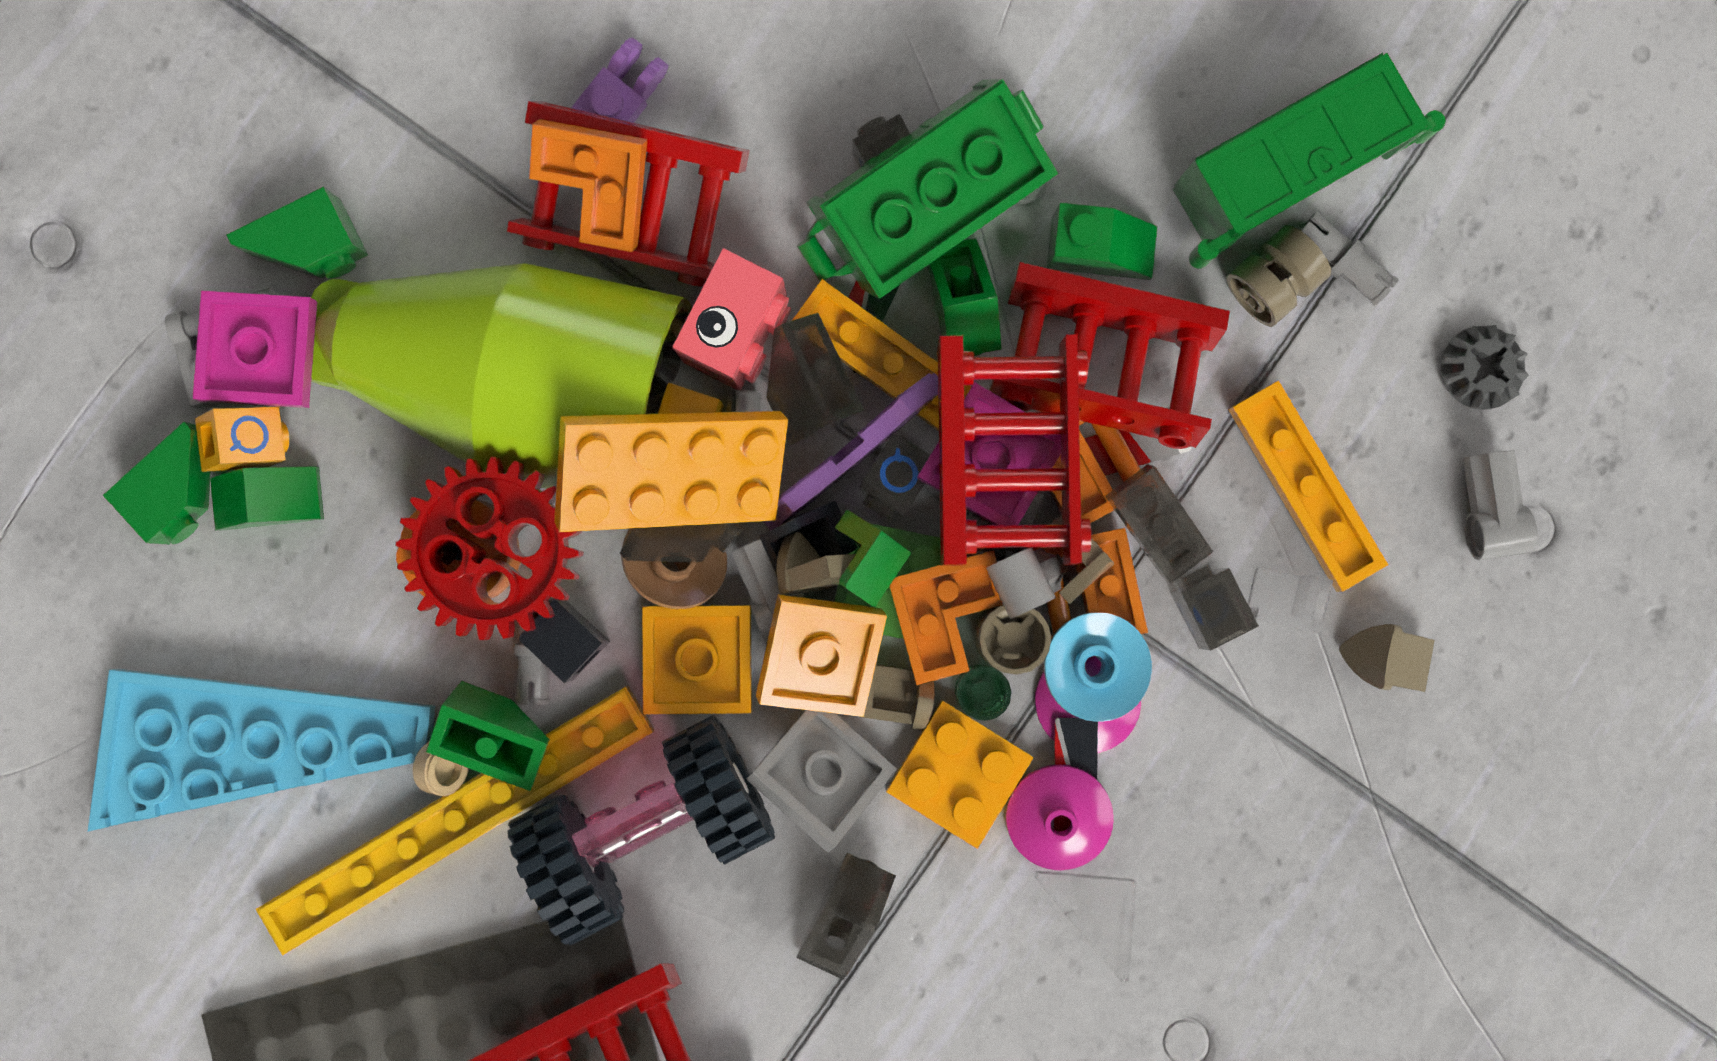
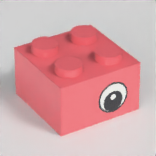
(733, 321)

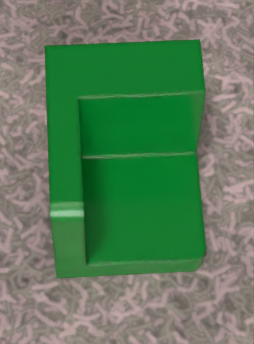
(875, 562)

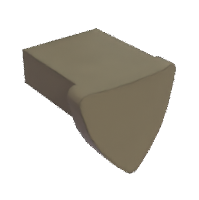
(1096, 564)
(802, 568)
(1389, 657)
(898, 698)

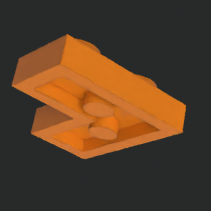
(607, 170)
(927, 612)

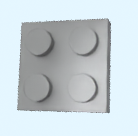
(822, 776)

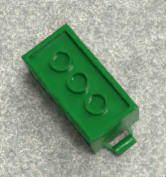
(1300, 153)
(930, 189)

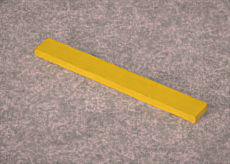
(449, 824)

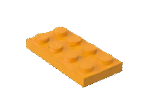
(668, 469)

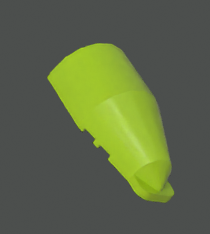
(493, 354)

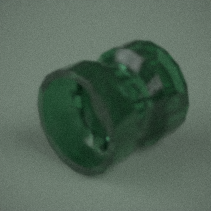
(989, 697)

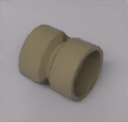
(1287, 269)
(1014, 643)

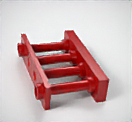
(663, 153)
(1141, 317)
(962, 424)
(600, 1019)

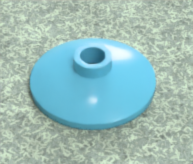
(1123, 671)

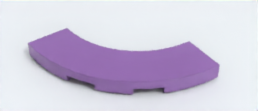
(853, 453)

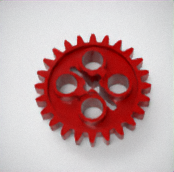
(464, 591)

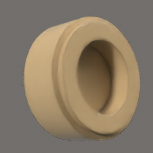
(437, 774)

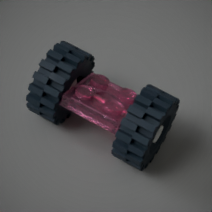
(568, 855)

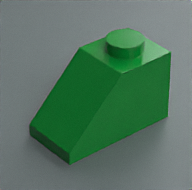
(305, 236)
(1101, 242)
(966, 298)
(165, 490)
(488, 736)

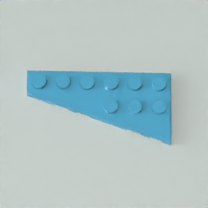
(211, 742)

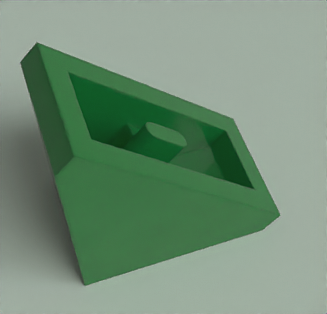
(266, 497)

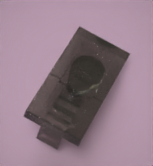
(1159, 523)

